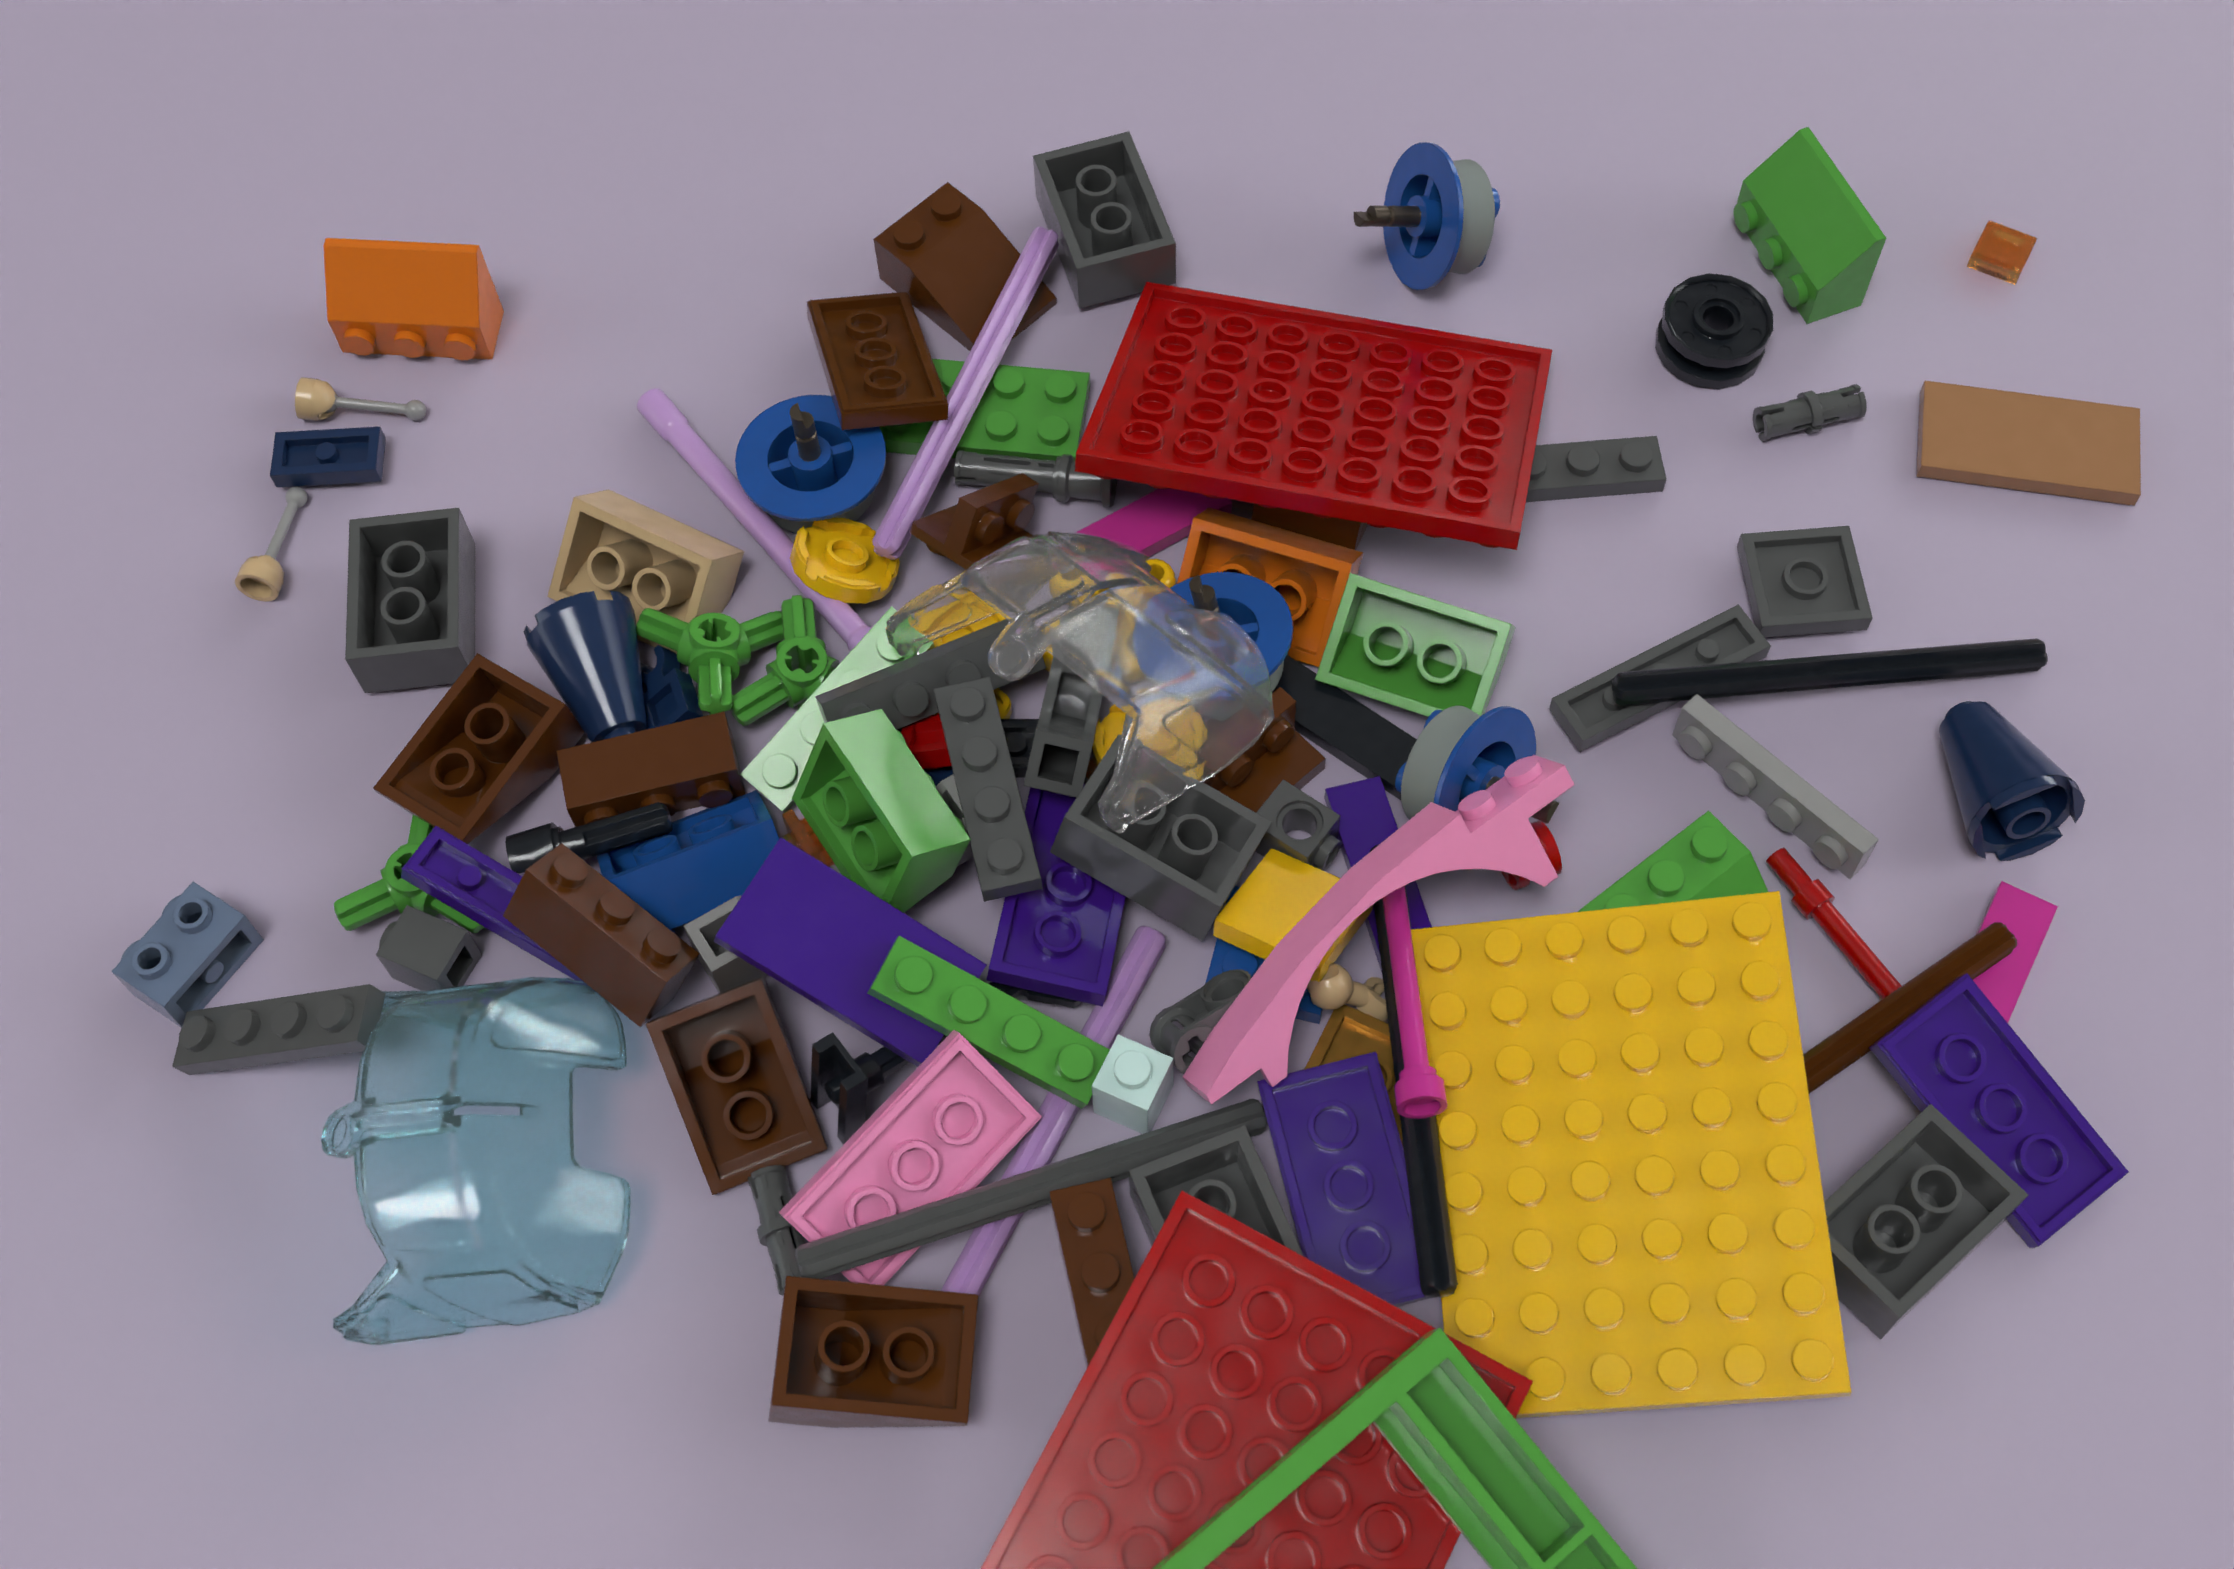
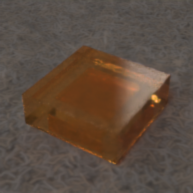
(2002, 252)

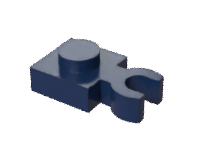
(669, 691)

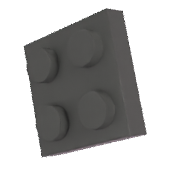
(1804, 581)

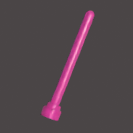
(1419, 1089)

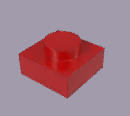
(927, 742)

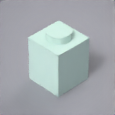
(1133, 1085)

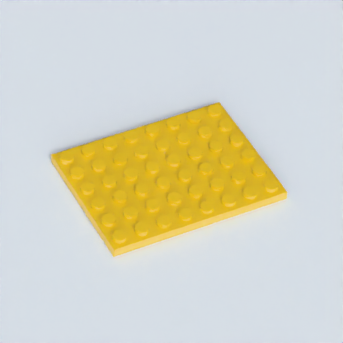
(1632, 1157)

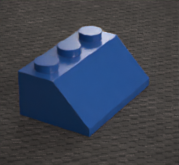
(697, 863)

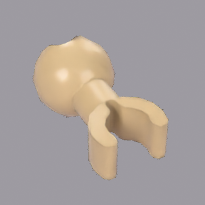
(1339, 989)

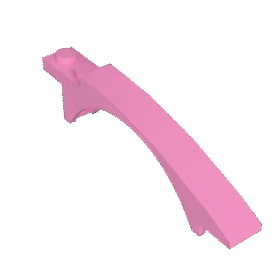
(1484, 833)

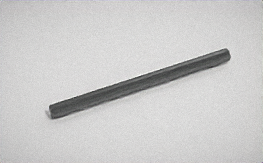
(1015, 1194)

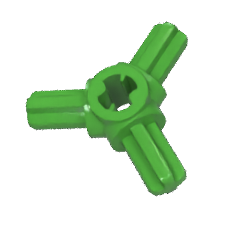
(712, 648)
(796, 671)
(396, 893)

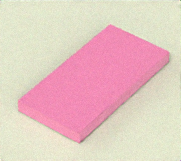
(920, 1146)

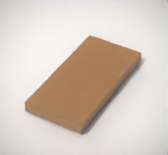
(2029, 442)

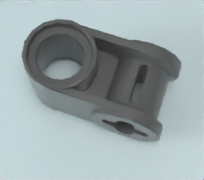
(1197, 1015)

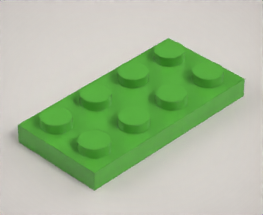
(1019, 415)

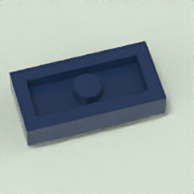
(328, 457)

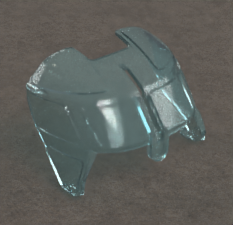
(480, 1209)

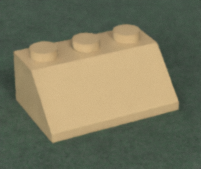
(645, 556)

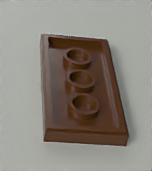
(876, 361)

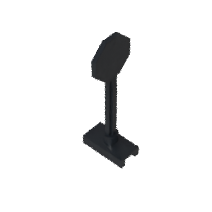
(849, 1080)

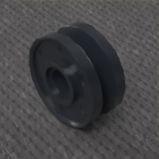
(1714, 331)

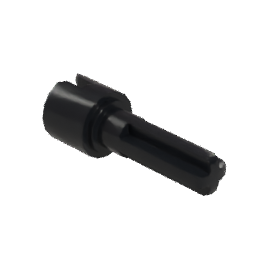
(589, 839)

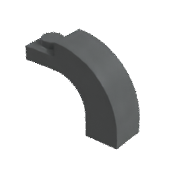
(1063, 733)

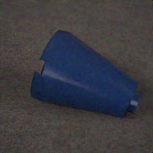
(593, 661)
(2005, 784)

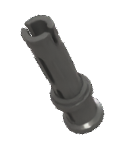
(1053, 476)

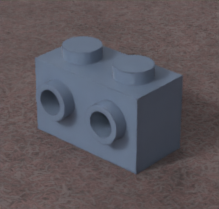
(187, 954)

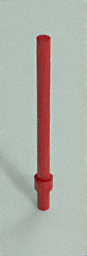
(1816, 902)

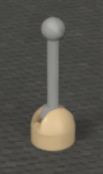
(318, 401)
(262, 575)

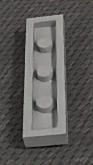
(1772, 785)

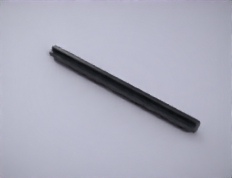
(1828, 671)
(1422, 1159)

